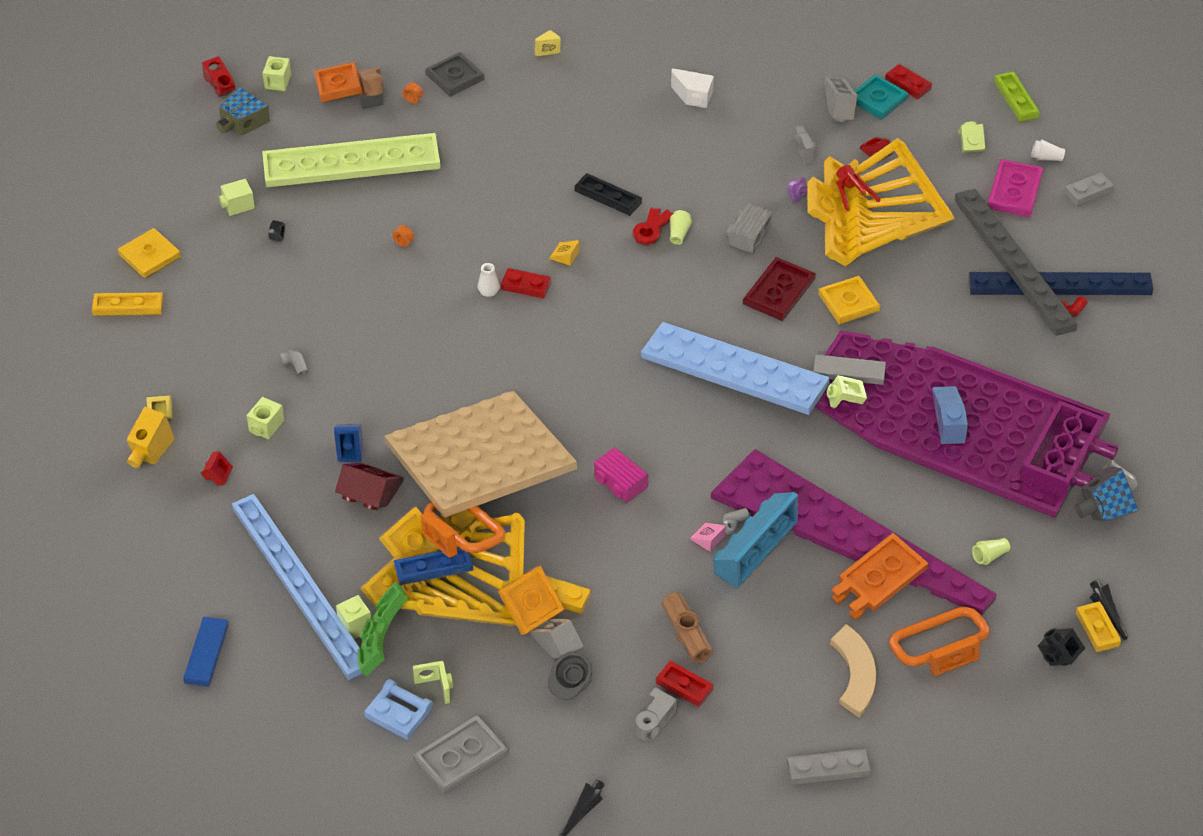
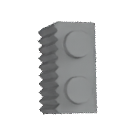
(749, 228)

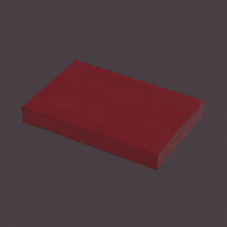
(779, 288)

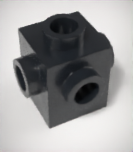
(1061, 646)

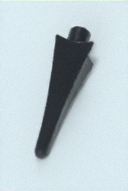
(1104, 595)
(588, 799)

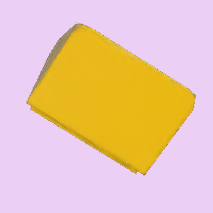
(566, 252)

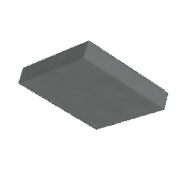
(454, 74)

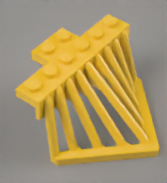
(861, 230)
(407, 540)

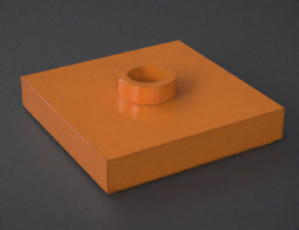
(338, 82)

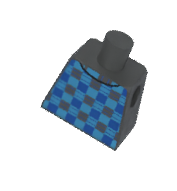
(1107, 496)

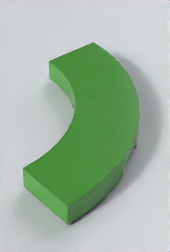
(374, 630)

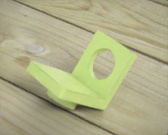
(438, 674)

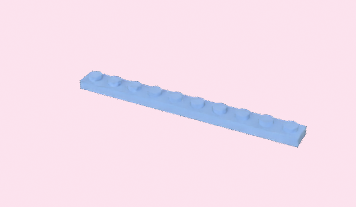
(299, 584)

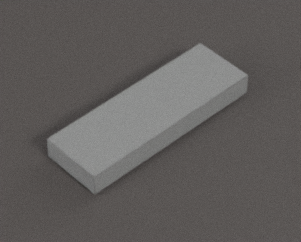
(859, 369)

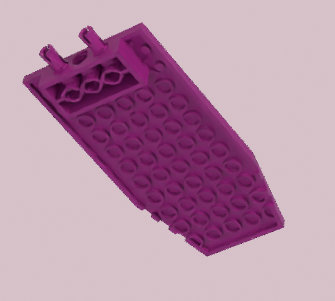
(1017, 436)

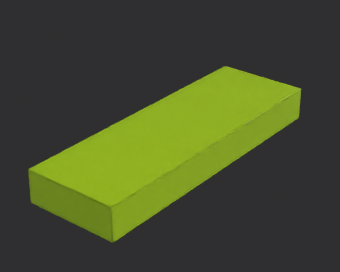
(1016, 96)

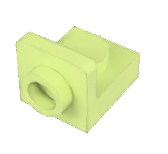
(846, 389)

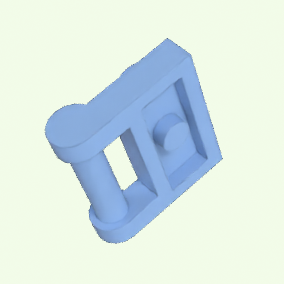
(395, 716)

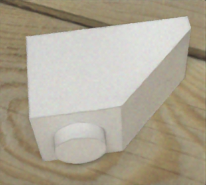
(692, 87)

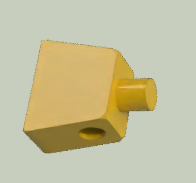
(149, 438)

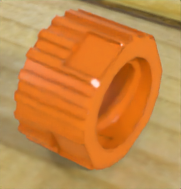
(409, 90)
(403, 235)

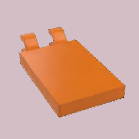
(879, 575)

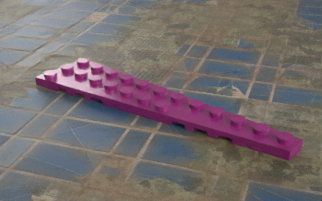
(839, 526)

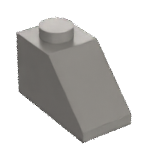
(557, 637)

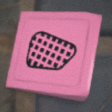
(709, 536)

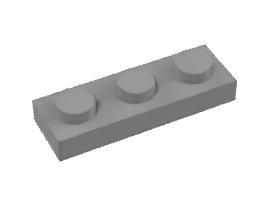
(828, 766)

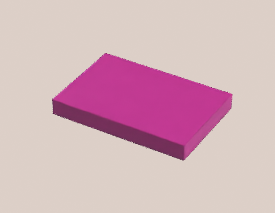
(1015, 188)

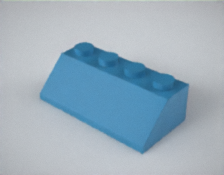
(757, 538)

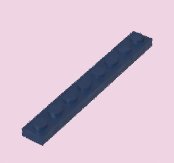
(1065, 283)

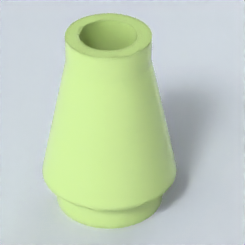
(679, 225)
(989, 550)

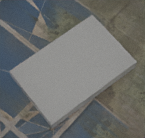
(460, 754)

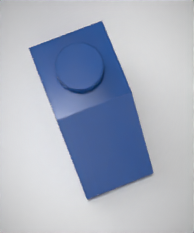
(348, 442)

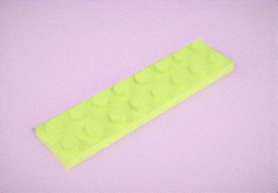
(351, 160)

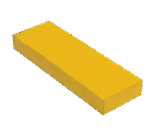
(127, 303)

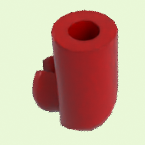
(1076, 308)

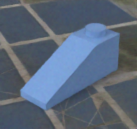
(950, 415)

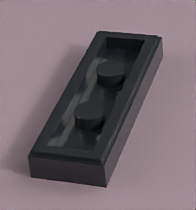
(608, 194)

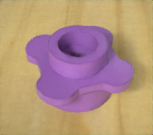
(797, 189)

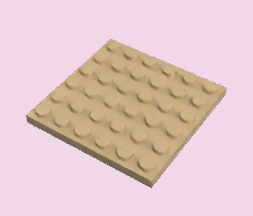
(480, 453)

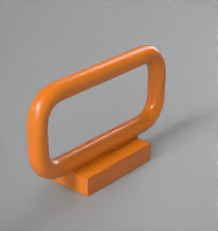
(448, 539)
(949, 656)

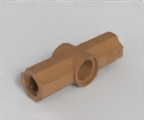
(687, 627)

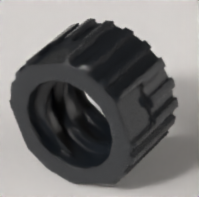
(276, 231)

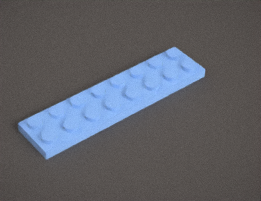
(735, 368)

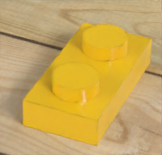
(570, 595)
(1098, 627)

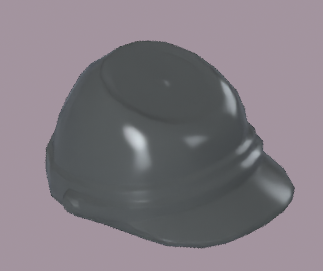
(570, 675)

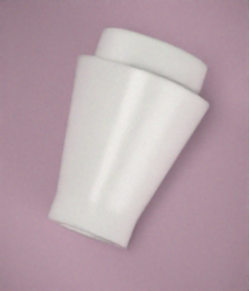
(1046, 151)
(488, 281)

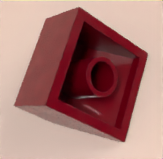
(367, 485)

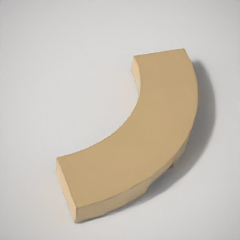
(861, 667)

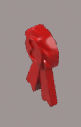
(649, 232)

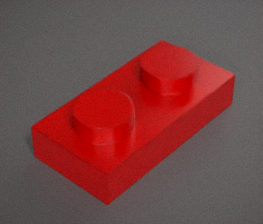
(908, 81)
(525, 283)
(684, 683)

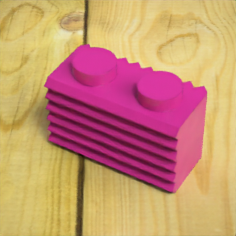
(620, 475)

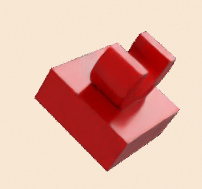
(217, 469)

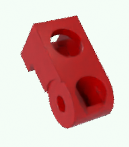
(218, 78)

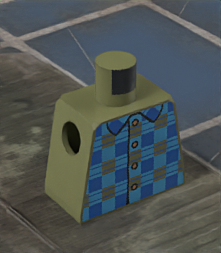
(242, 113)

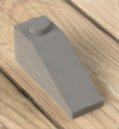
(840, 98)

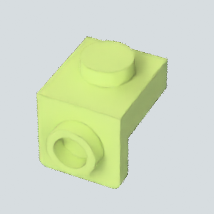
(972, 137)

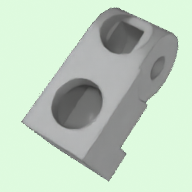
(658, 714)

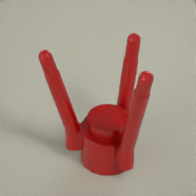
(849, 179)

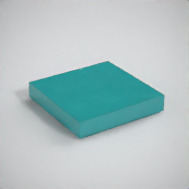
(879, 96)

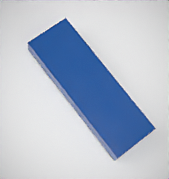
(431, 566)
(206, 651)

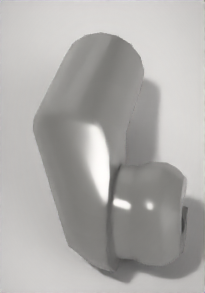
(295, 359)
(731, 519)

